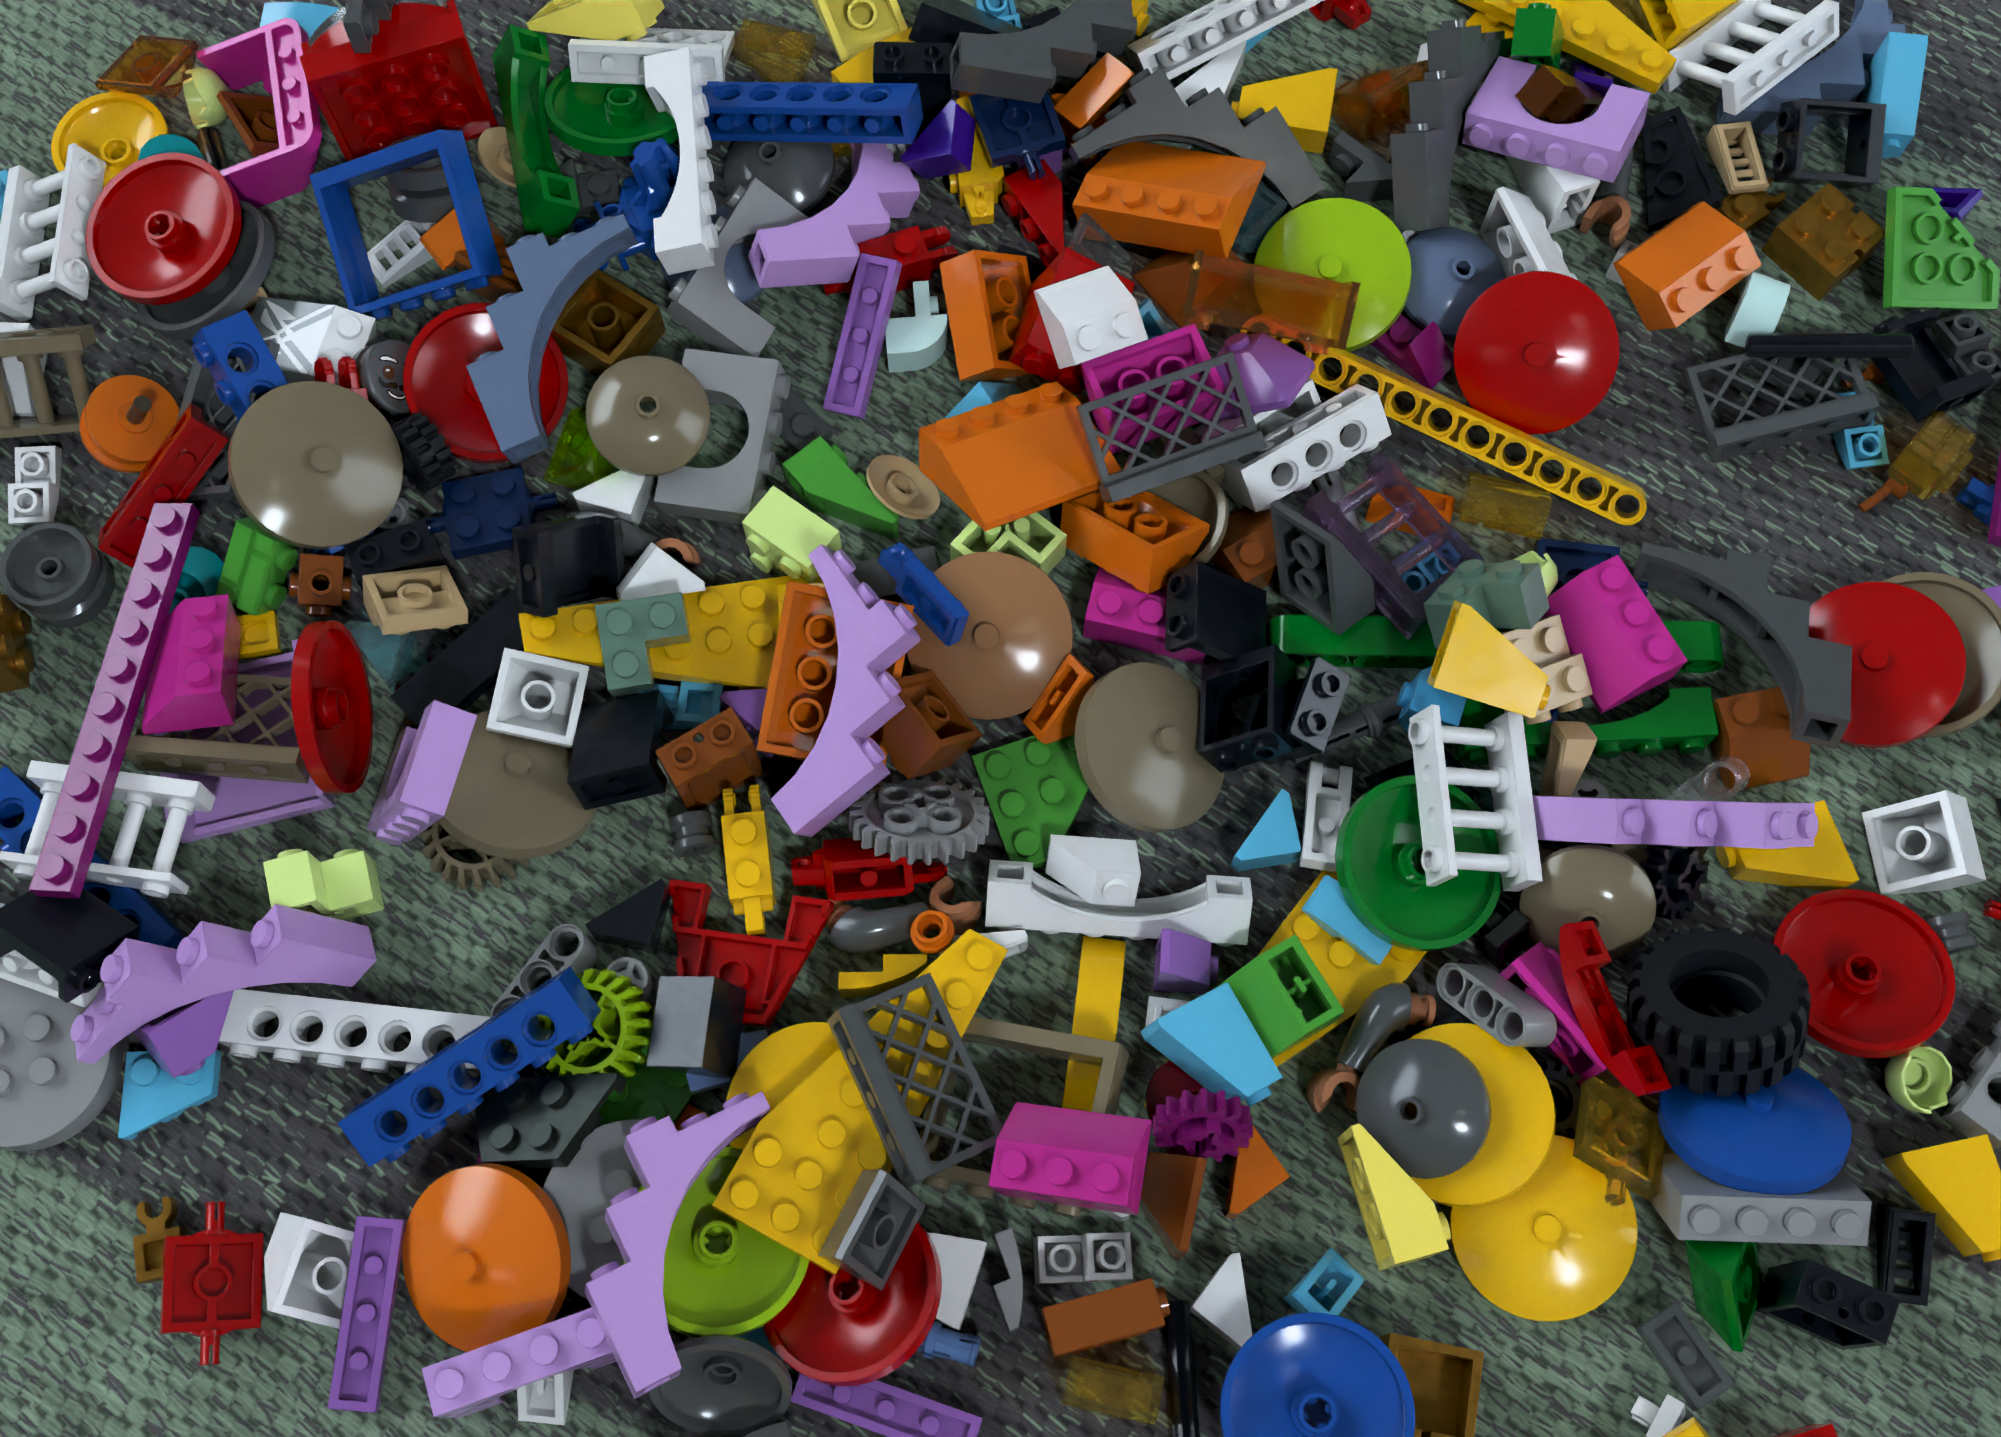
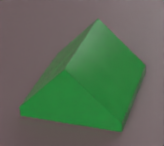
(1726, 1286)

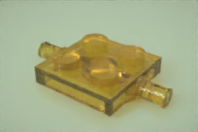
(1619, 1140)

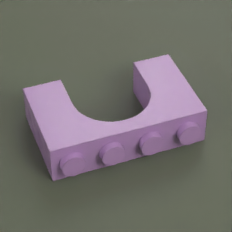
(1588, 147)
(421, 774)
(487, 1373)

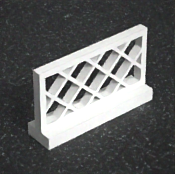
(624, 60)

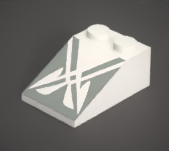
(310, 333)

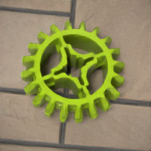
(616, 1003)

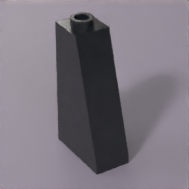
(944, 20)

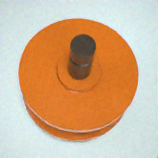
(127, 421)

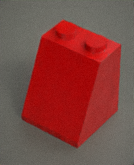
(1032, 345)

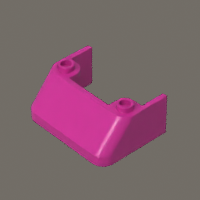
(272, 56)

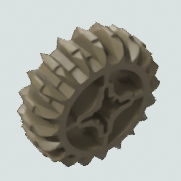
(440, 847)

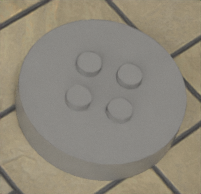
(42, 1084)
(585, 1192)

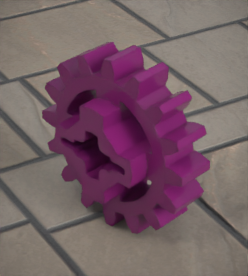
(1202, 1125)

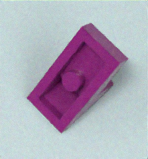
(1417, 352)

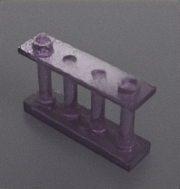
(1391, 593)

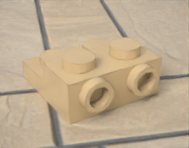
(413, 600)
(1550, 652)

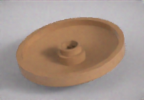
(1011, 640)

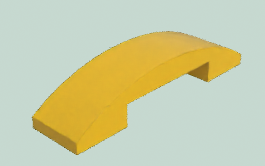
(1094, 1013)

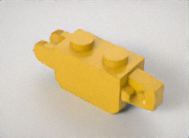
(981, 185)
(748, 860)

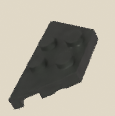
(542, 1119)

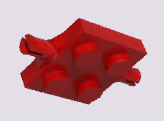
(211, 1283)

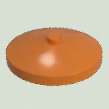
(485, 1256)

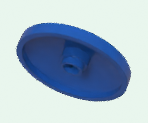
(1760, 1142)
(1315, 1380)

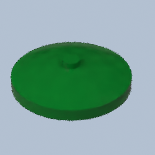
(604, 116)
(1384, 875)

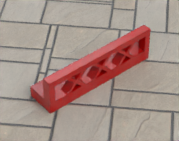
(165, 479)

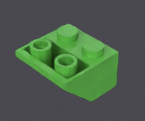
(1284, 996)

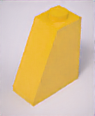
(1679, 19)
(1302, 100)
(1486, 666)
(1814, 868)
(1961, 1187)

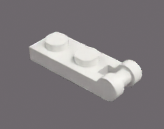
(1324, 814)

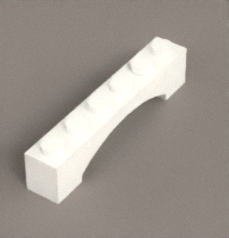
(685, 230)
(1026, 900)

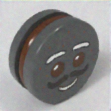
(381, 372)

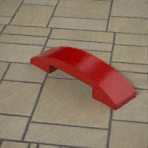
(1581, 957)

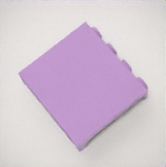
(252, 802)

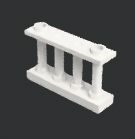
(1756, 71)
(23, 231)
(139, 794)
(1511, 796)

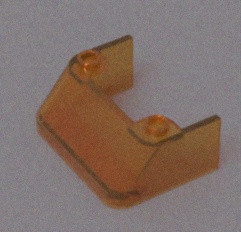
(1268, 301)

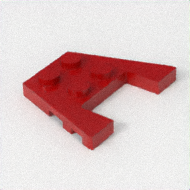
(751, 962)

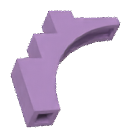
(826, 245)
(865, 697)
(1675, 822)
(214, 959)
(631, 1296)

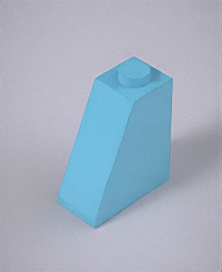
(1897, 81)
(1216, 1046)

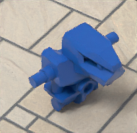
(642, 197)

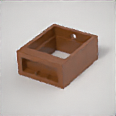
(718, 762)
(1104, 1317)

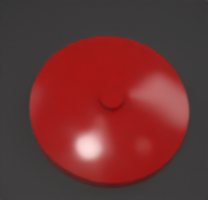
(163, 228)
(1536, 351)
(443, 391)
(1903, 660)
(332, 707)
(1871, 972)
(855, 1333)

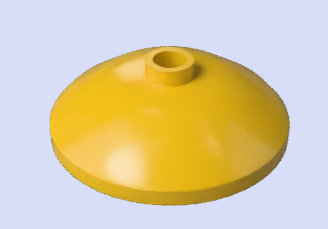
(108, 128)

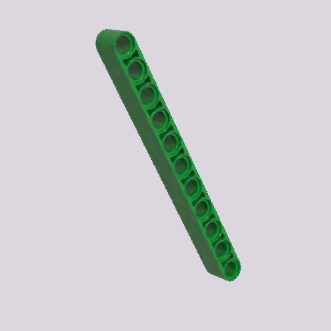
(1379, 644)

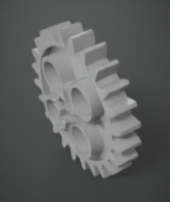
(919, 820)

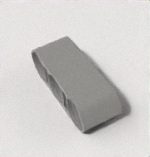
(548, 962)
(1496, 1005)

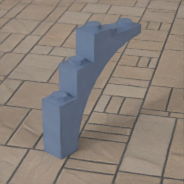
(1833, 75)
(524, 320)

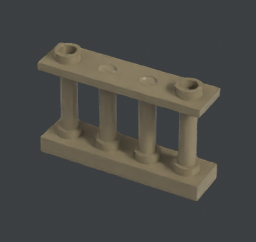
(29, 349)

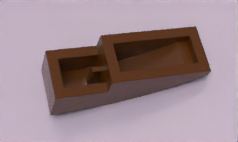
(1559, 96)

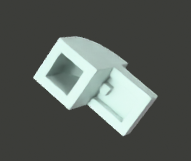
(1757, 308)
(919, 339)

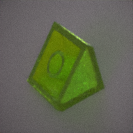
(575, 456)

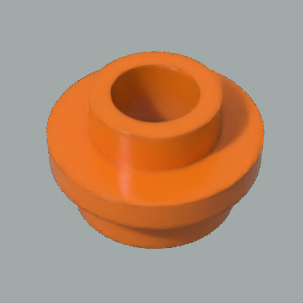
(926, 922)

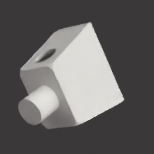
(960, 1267)

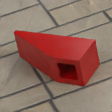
(1038, 209)

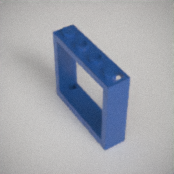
(346, 239)

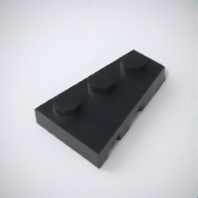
(1674, 170)

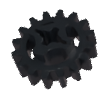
(1676, 877)

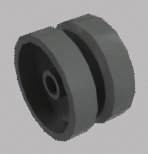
(420, 190)
(57, 575)

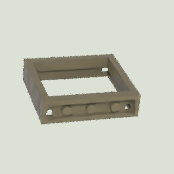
(1104, 1053)

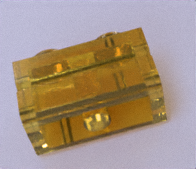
(1933, 456)
(1504, 505)
(1112, 1390)

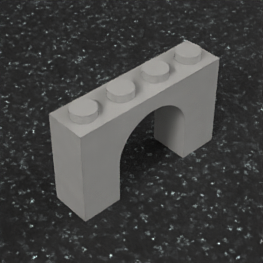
(705, 300)
(736, 487)
(1713, 1212)

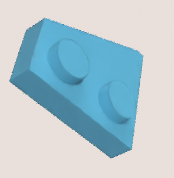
(157, 1097)

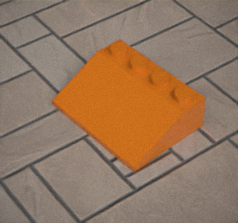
(1170, 196)
(1012, 456)
(804, 674)

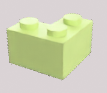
(783, 535)
(1027, 538)
(332, 888)

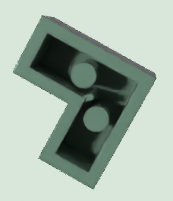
(1502, 593)
(629, 631)

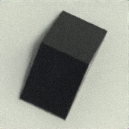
(636, 921)

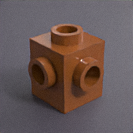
(321, 569)

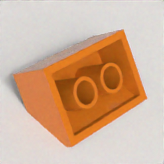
(1686, 266)
(984, 311)
(1133, 537)

